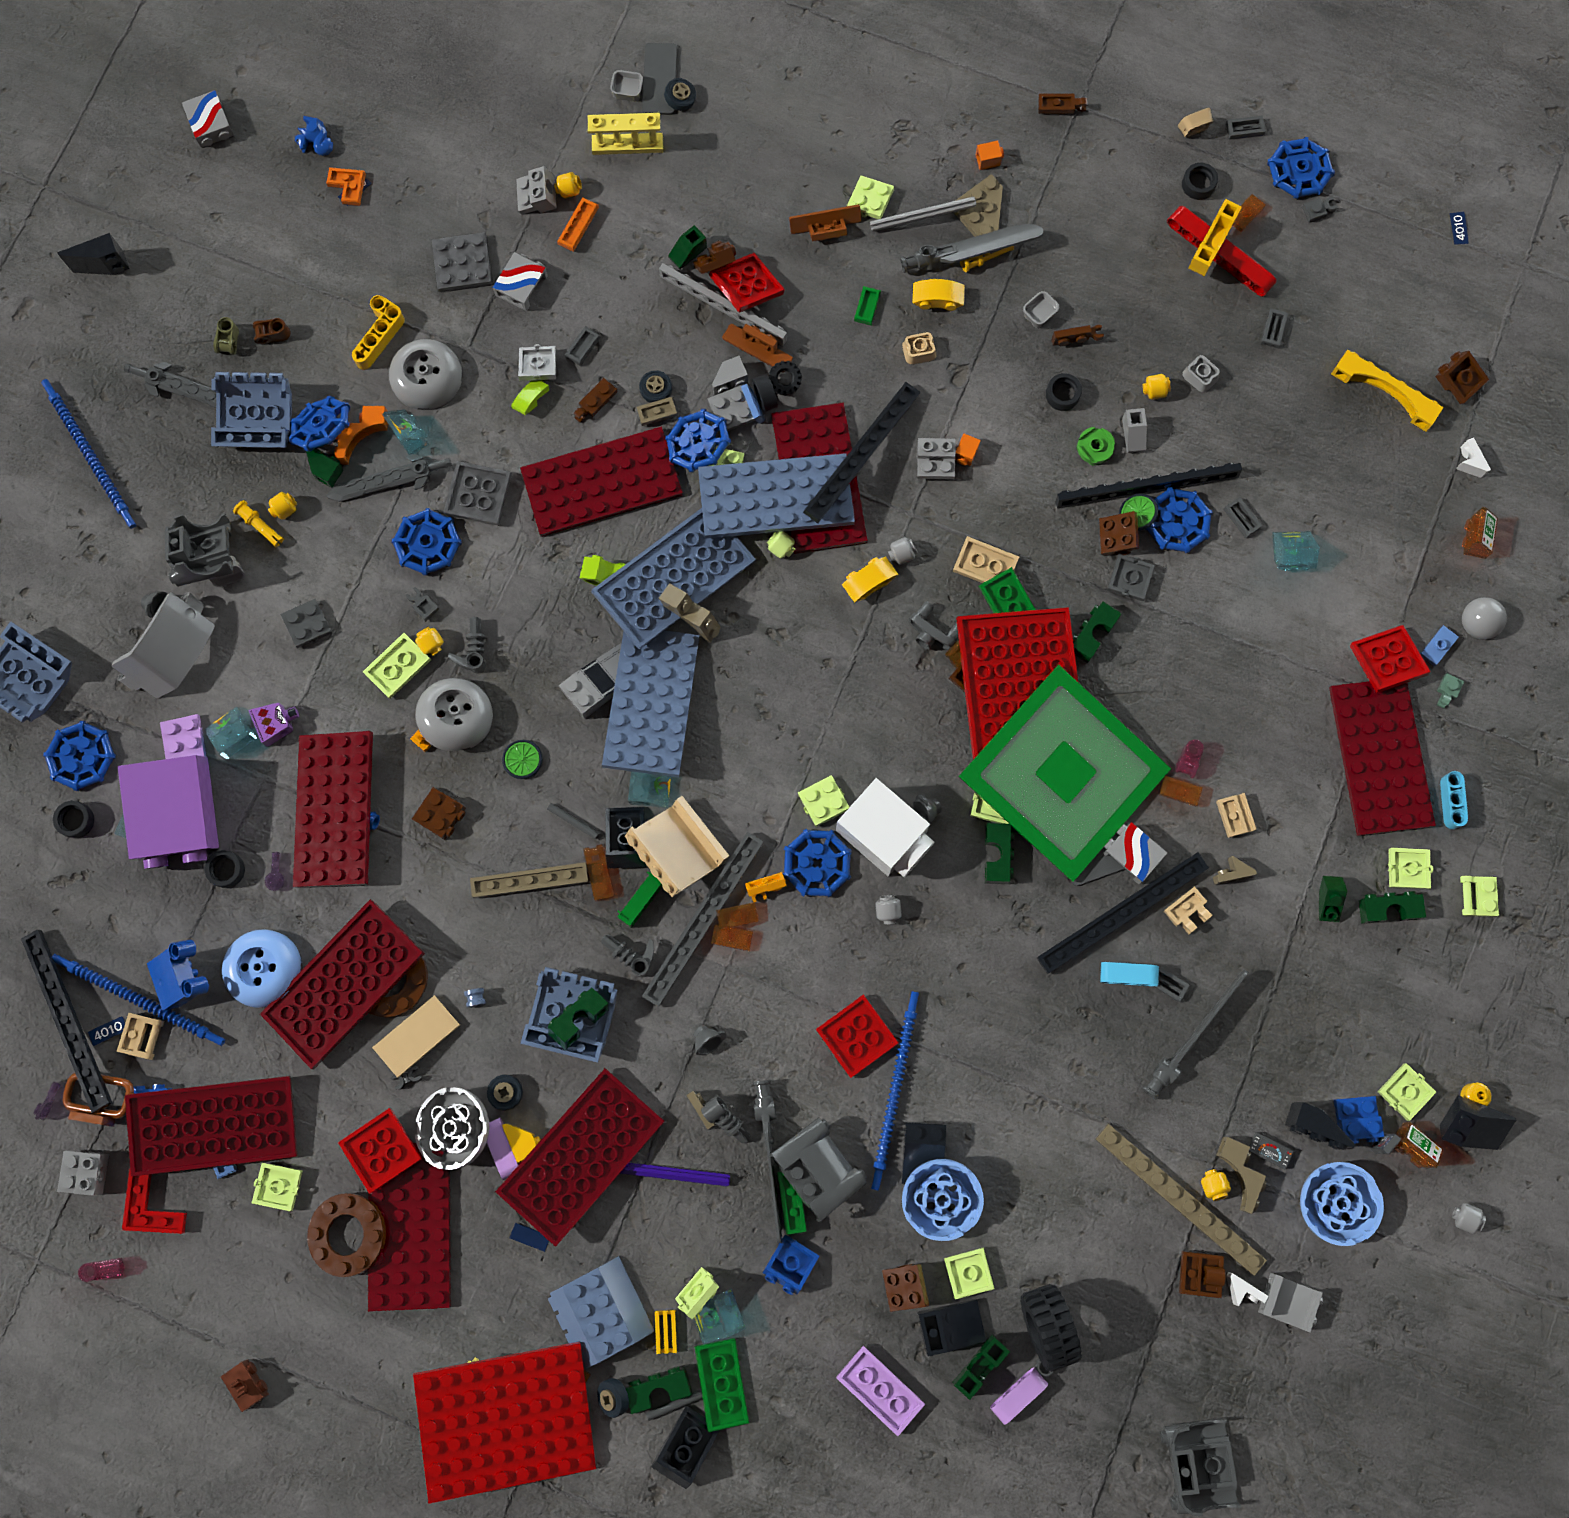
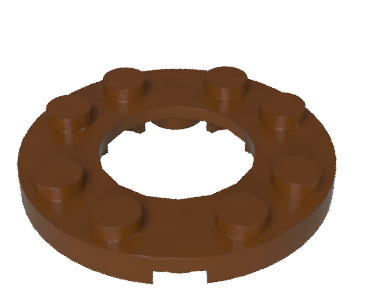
(408, 997)
(373, 1231)

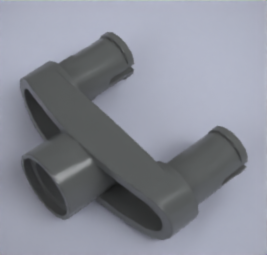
(929, 634)

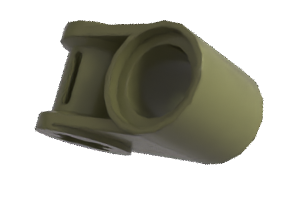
(226, 340)

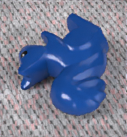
(314, 133)

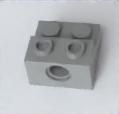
(536, 191)
(935, 458)
(83, 1173)

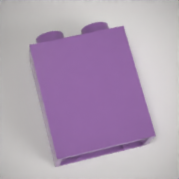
(168, 810)

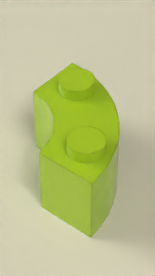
(597, 569)

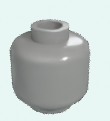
(902, 550)
(888, 909)
(1469, 1218)

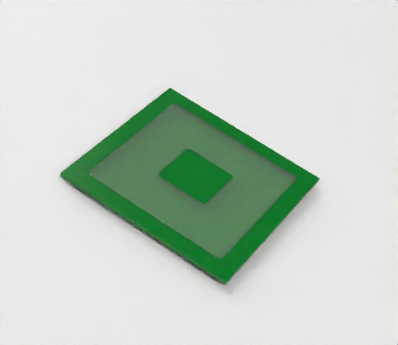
(1065, 773)

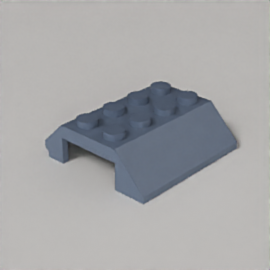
(251, 410)
(29, 674)
(552, 998)
(601, 1312)

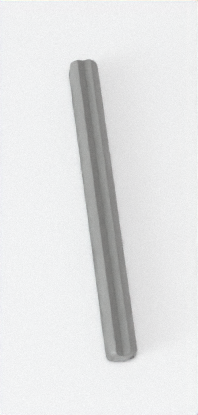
(924, 213)

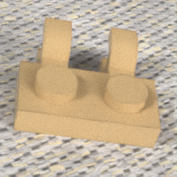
(1186, 906)

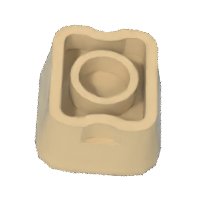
(1196, 122)
(919, 348)

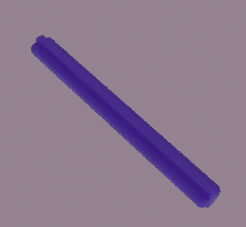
(676, 1174)

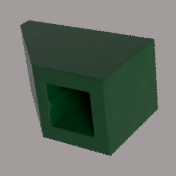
(688, 247)
(323, 468)
(1331, 898)

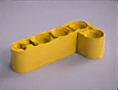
(364, 354)

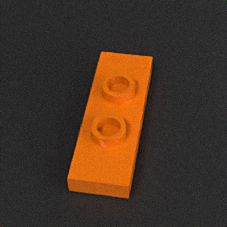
(578, 224)

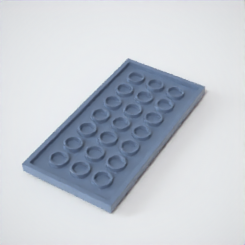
(769, 496)
(678, 558)
(651, 705)

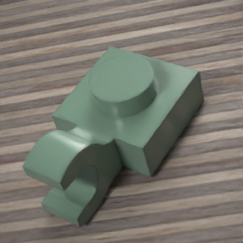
(1449, 688)

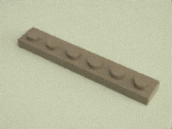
(529, 880)

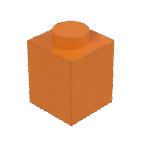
(989, 155)
(967, 450)

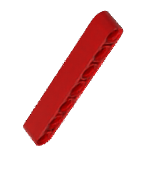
(1228, 256)

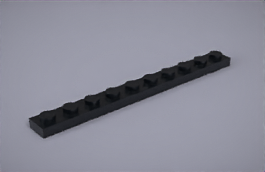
(861, 452)
(1149, 485)
(1122, 913)
(66, 1021)

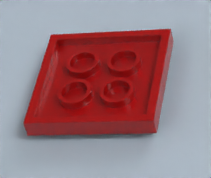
(746, 282)
(1389, 659)
(857, 1036)
(380, 1150)

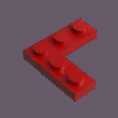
(137, 1216)

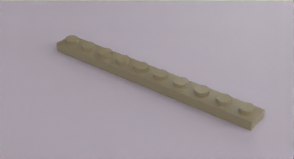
(1181, 1199)

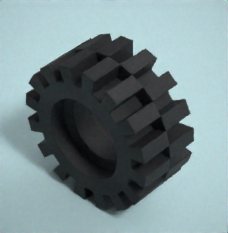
(796, 377)

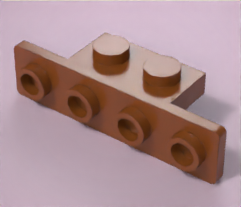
(826, 223)
(756, 344)

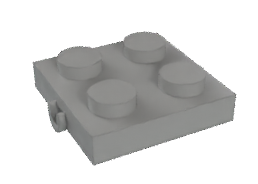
(537, 363)
(731, 406)

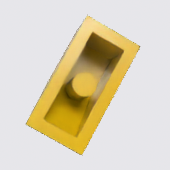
(520, 1141)

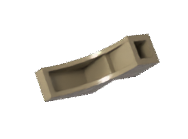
(692, 613)
(1251, 1181)

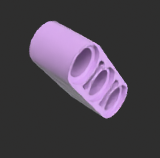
(501, 1149)
(1019, 1395)

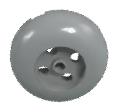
(439, 387)
(442, 731)
(441, 1127)

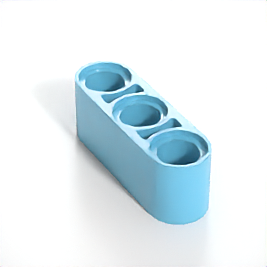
(1457, 791)
(1129, 974)

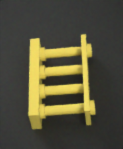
(625, 143)

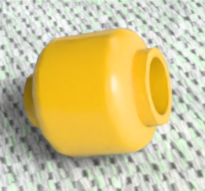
(568, 185)
(1156, 386)
(282, 505)
(429, 641)
(1477, 1092)
(1215, 1185)

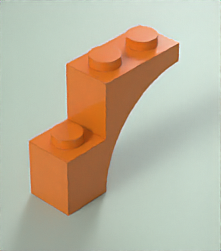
(370, 422)

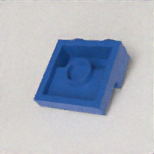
(1359, 1118)
(790, 1265)

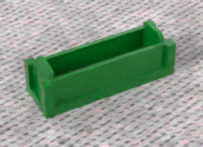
(640, 900)
(791, 1206)

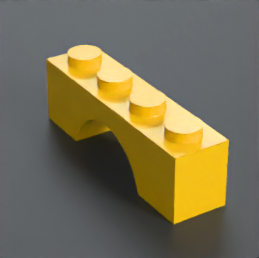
(1215, 237)

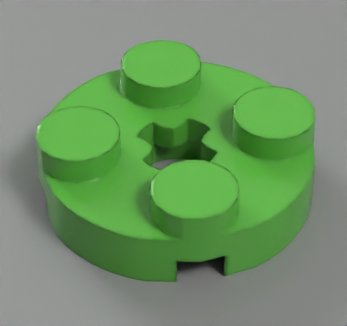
(1092, 455)

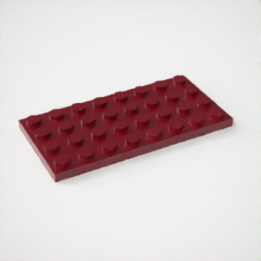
(819, 433)
(601, 481)
(1381, 758)
(333, 809)
(342, 984)
(210, 1125)
(579, 1157)
(416, 1256)

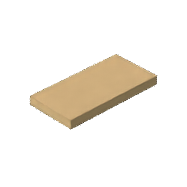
(416, 1036)

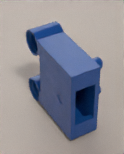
(174, 977)

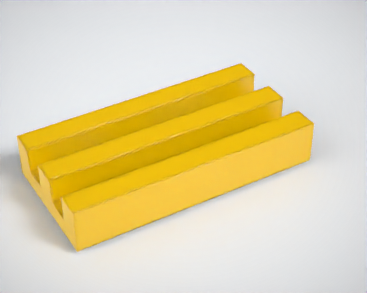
(666, 1350)

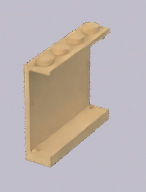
(677, 847)

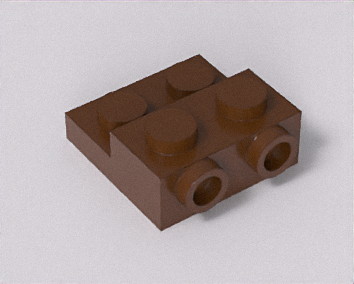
(719, 255)
(1462, 376)
(439, 813)

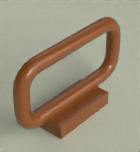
(82, 1112)

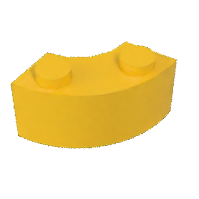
(938, 294)
(869, 579)

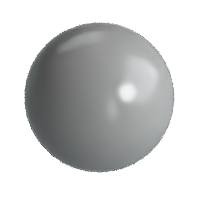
(1484, 618)

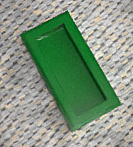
(867, 305)

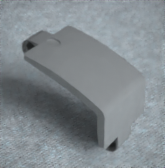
(166, 647)

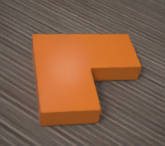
(351, 182)

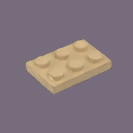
(983, 561)

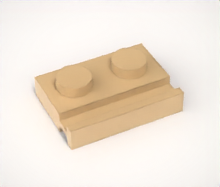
(1236, 815)

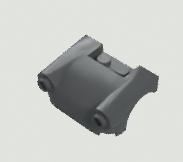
(198, 550)
(818, 1169)
(1201, 1466)

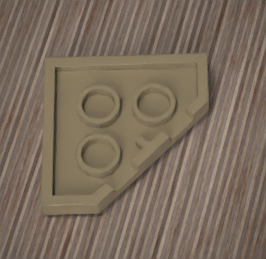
(986, 214)

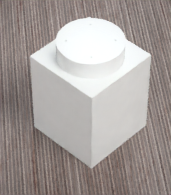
(885, 830)

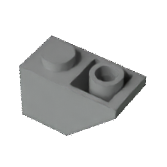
(730, 375)
(1135, 430)

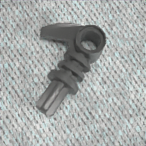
(475, 650)
(630, 959)
(717, 1111)

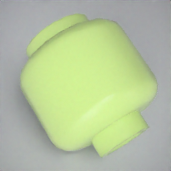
(781, 544)

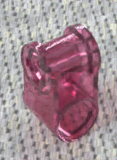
(1189, 762)

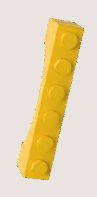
(1420, 408)

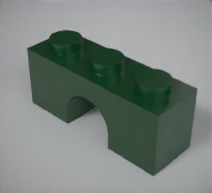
(1102, 618)
(999, 836)
(1409, 906)
(589, 1005)
(977, 1369)
(674, 1382)

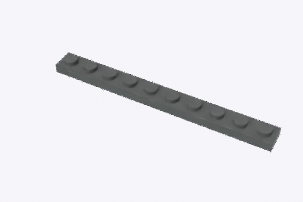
(702, 919)

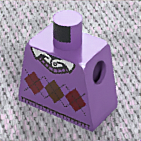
(273, 722)

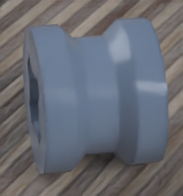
(475, 997)

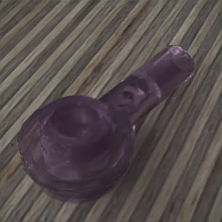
(274, 880)
(43, 1110)

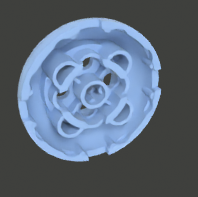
(277, 950)
(1364, 1212)
(939, 1222)

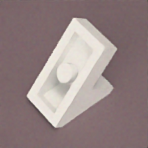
(1475, 462)
(1239, 1288)

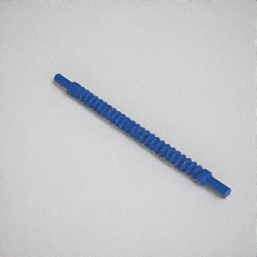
(85, 448)
(73, 967)
(880, 1164)

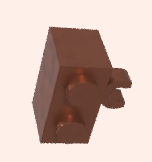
(245, 1385)

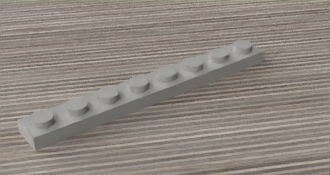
(717, 301)

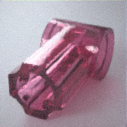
(102, 1269)

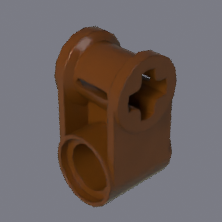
(267, 331)

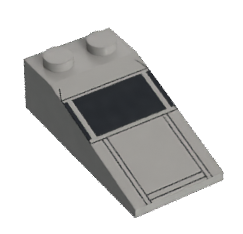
(593, 684)

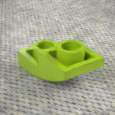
(528, 397)

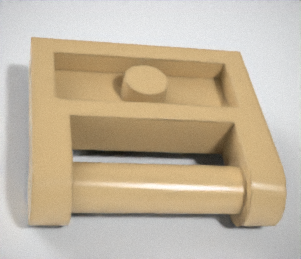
(134, 1033)

